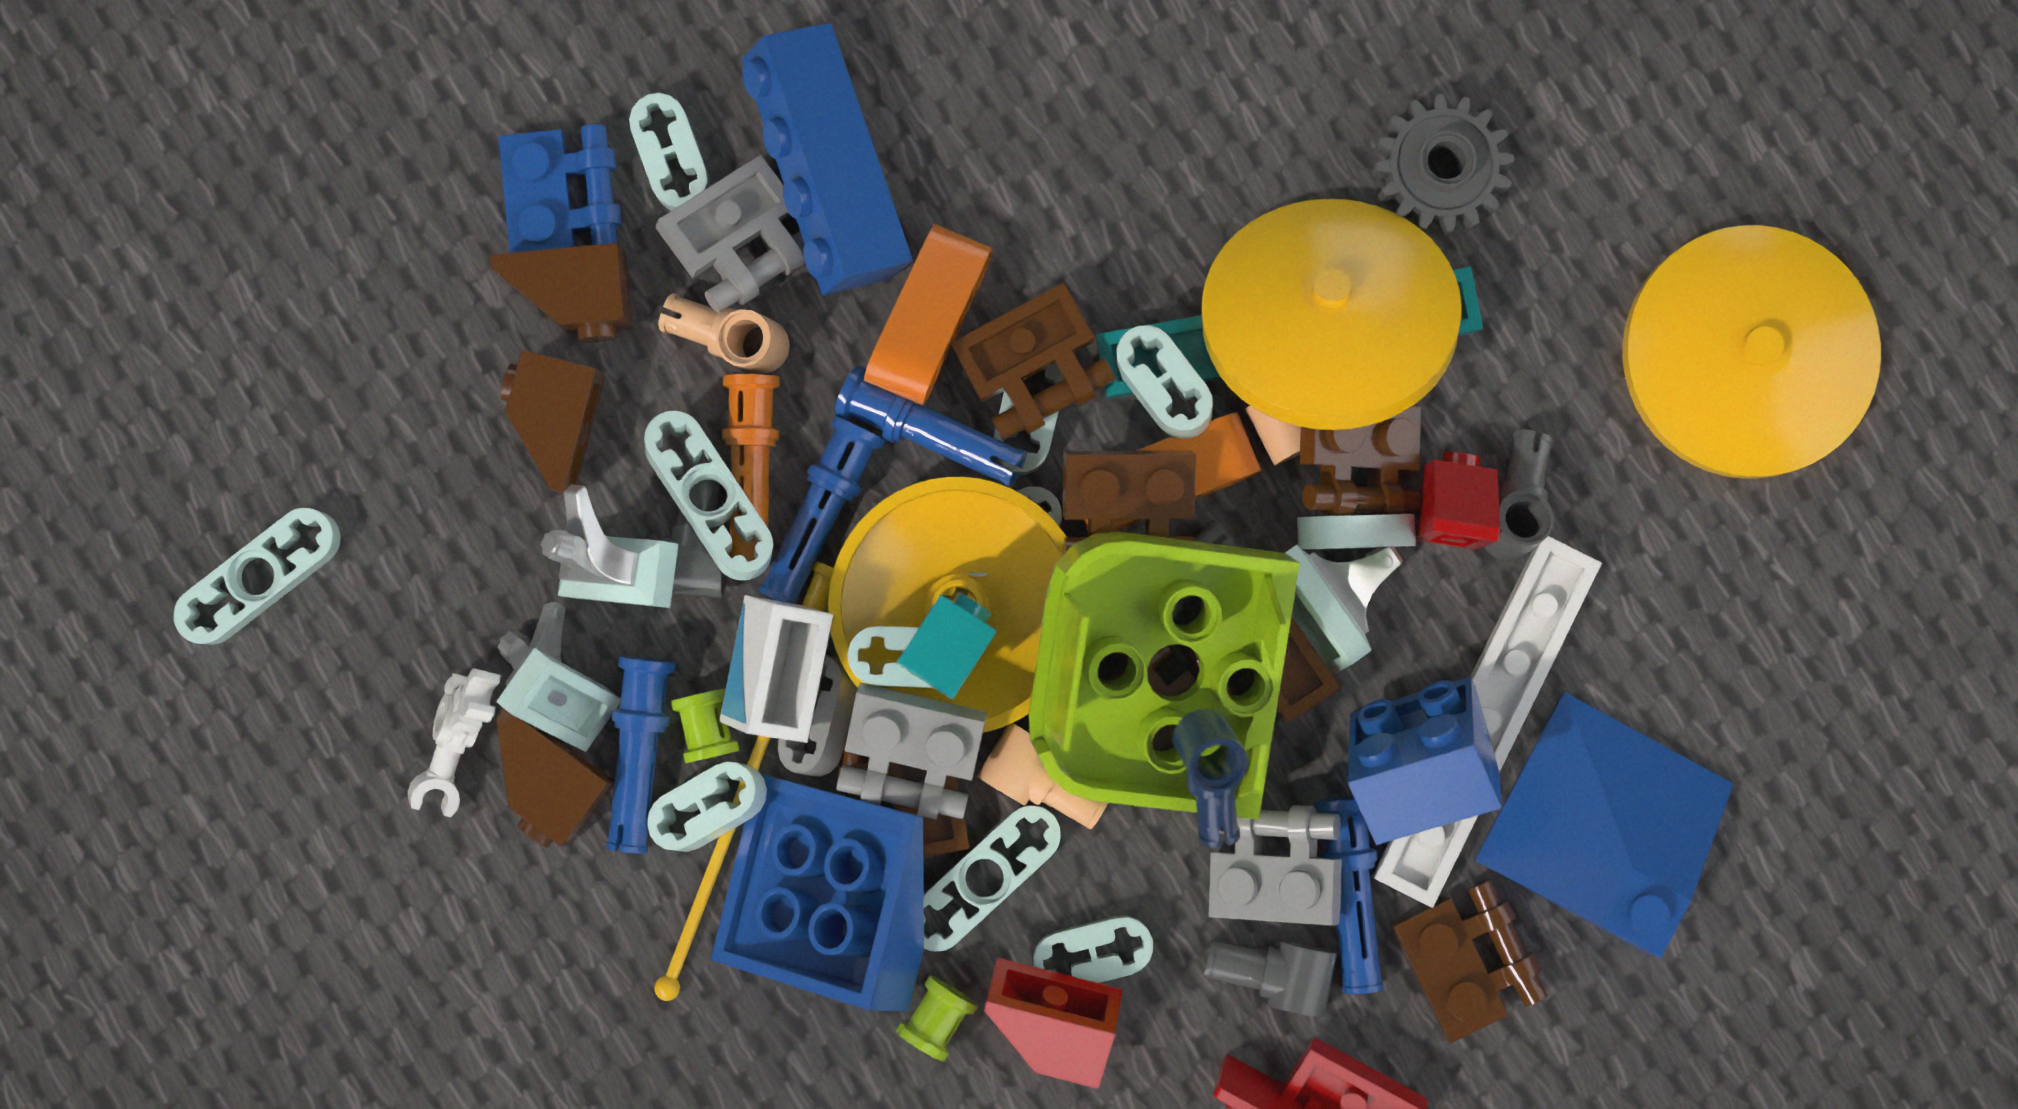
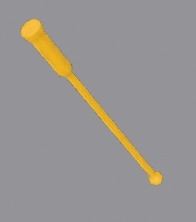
(668, 986)

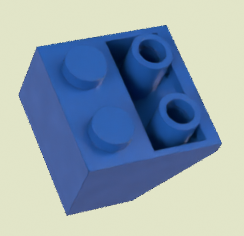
(1422, 760)

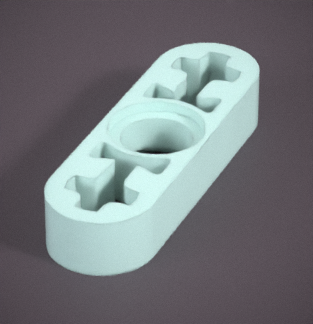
(698, 446)
(229, 617)
(1030, 856)

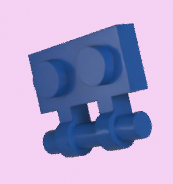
(539, 189)

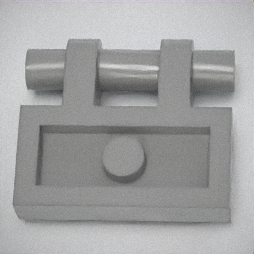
(726, 218)
(915, 734)
(1279, 886)

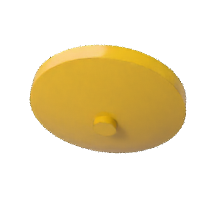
(1331, 314)
(1751, 352)
(923, 548)

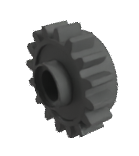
(1460, 138)

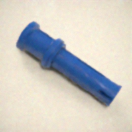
(928, 428)
(783, 582)
(640, 722)
(1357, 923)

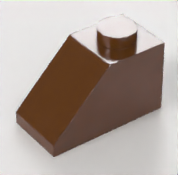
(575, 286)
(553, 413)
(548, 782)

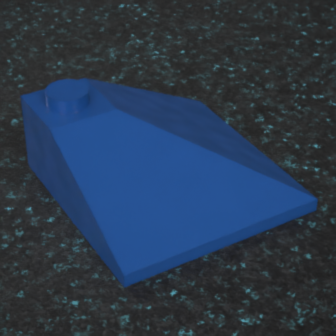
(1608, 826)
(827, 897)

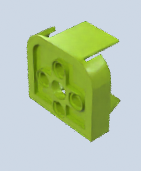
(1120, 598)

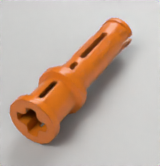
(750, 438)

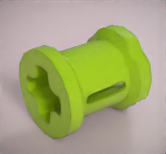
(701, 726)
(936, 1018)

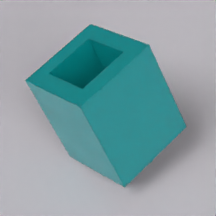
(948, 643)

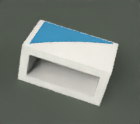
(775, 669)

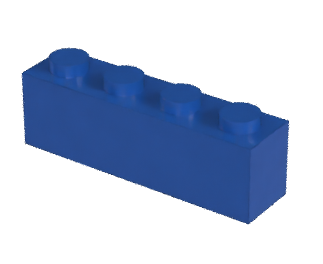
(825, 159)

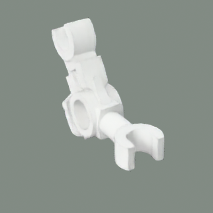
(454, 728)

